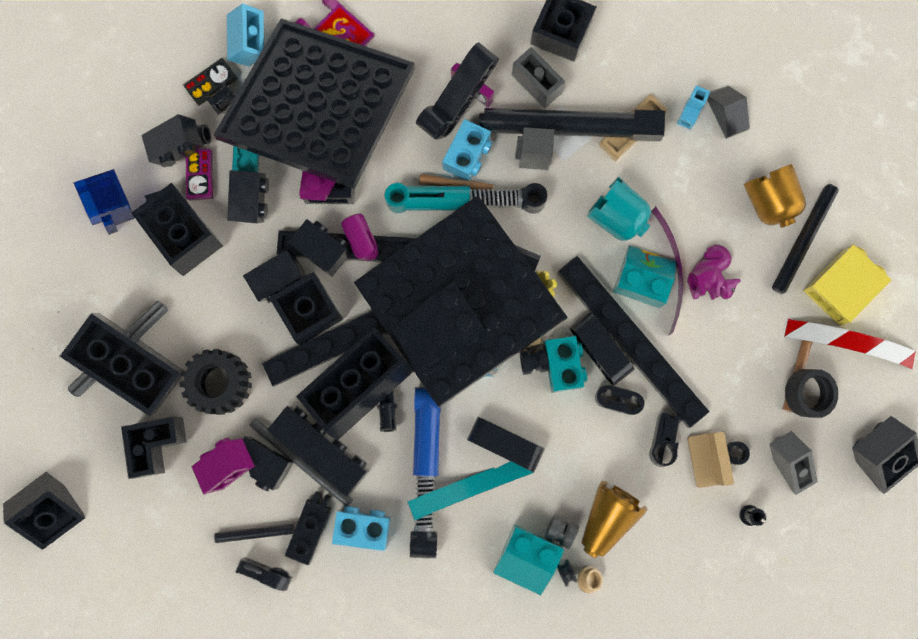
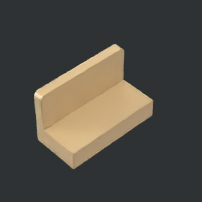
(710, 460)

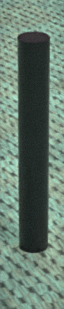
(254, 533)

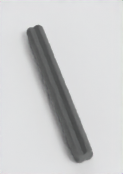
(137, 329)

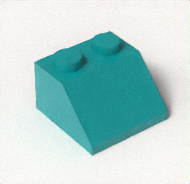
(528, 560)

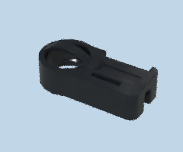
(665, 434)
(264, 574)

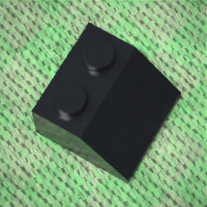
(887, 453)
(42, 511)

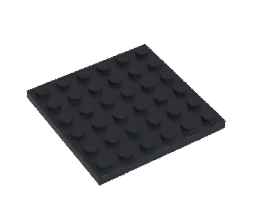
(316, 102)
(491, 276)

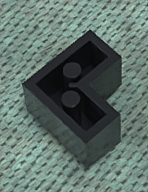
(145, 442)

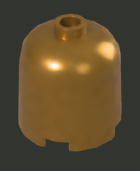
(777, 198)

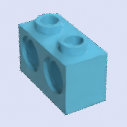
(463, 149)
(361, 536)

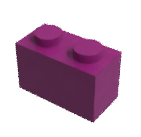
(222, 465)

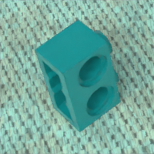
(558, 364)

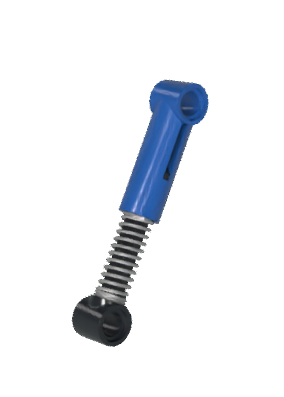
(425, 467)

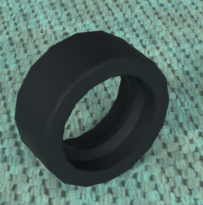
(828, 393)

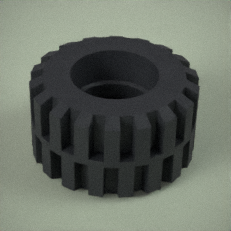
(195, 382)

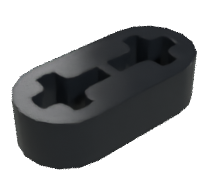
(621, 394)

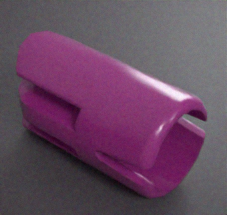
(360, 237)

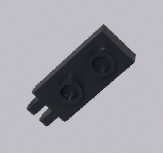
(309, 529)

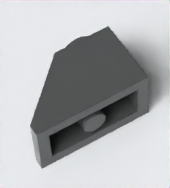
(794, 462)

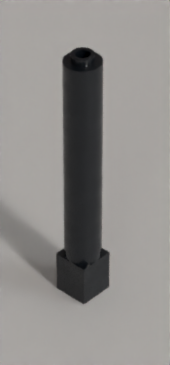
(639, 126)

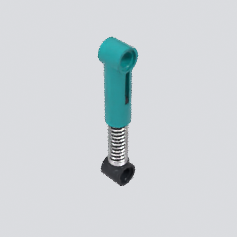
(453, 197)

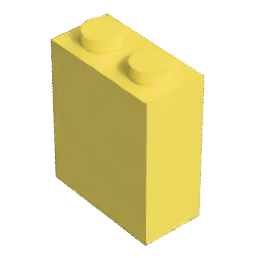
(847, 285)

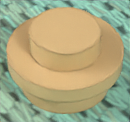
(589, 579)

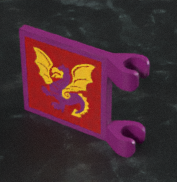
(342, 24)

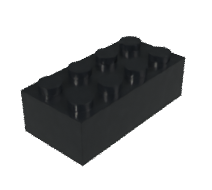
(122, 363)
(354, 384)

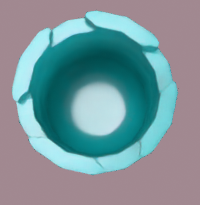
(621, 212)

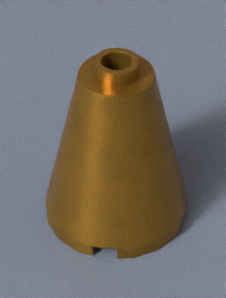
(610, 519)

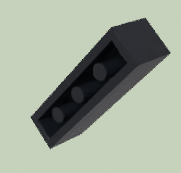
(318, 450)

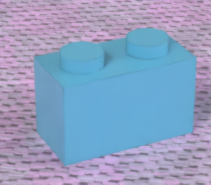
(245, 34)

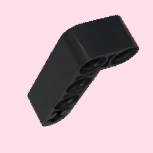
(459, 93)

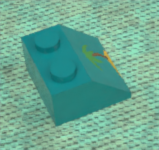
(645, 277)

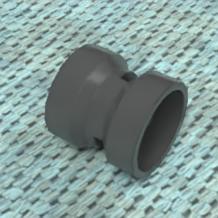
(561, 531)

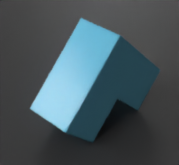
(693, 107)

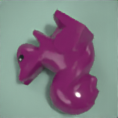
(708, 275)

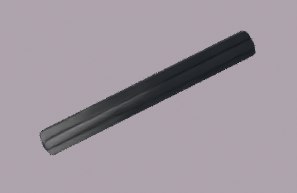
(805, 239)

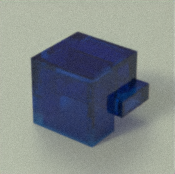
(104, 200)

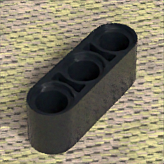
(601, 348)
(505, 444)

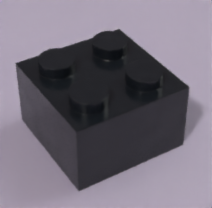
(563, 27)
(306, 308)

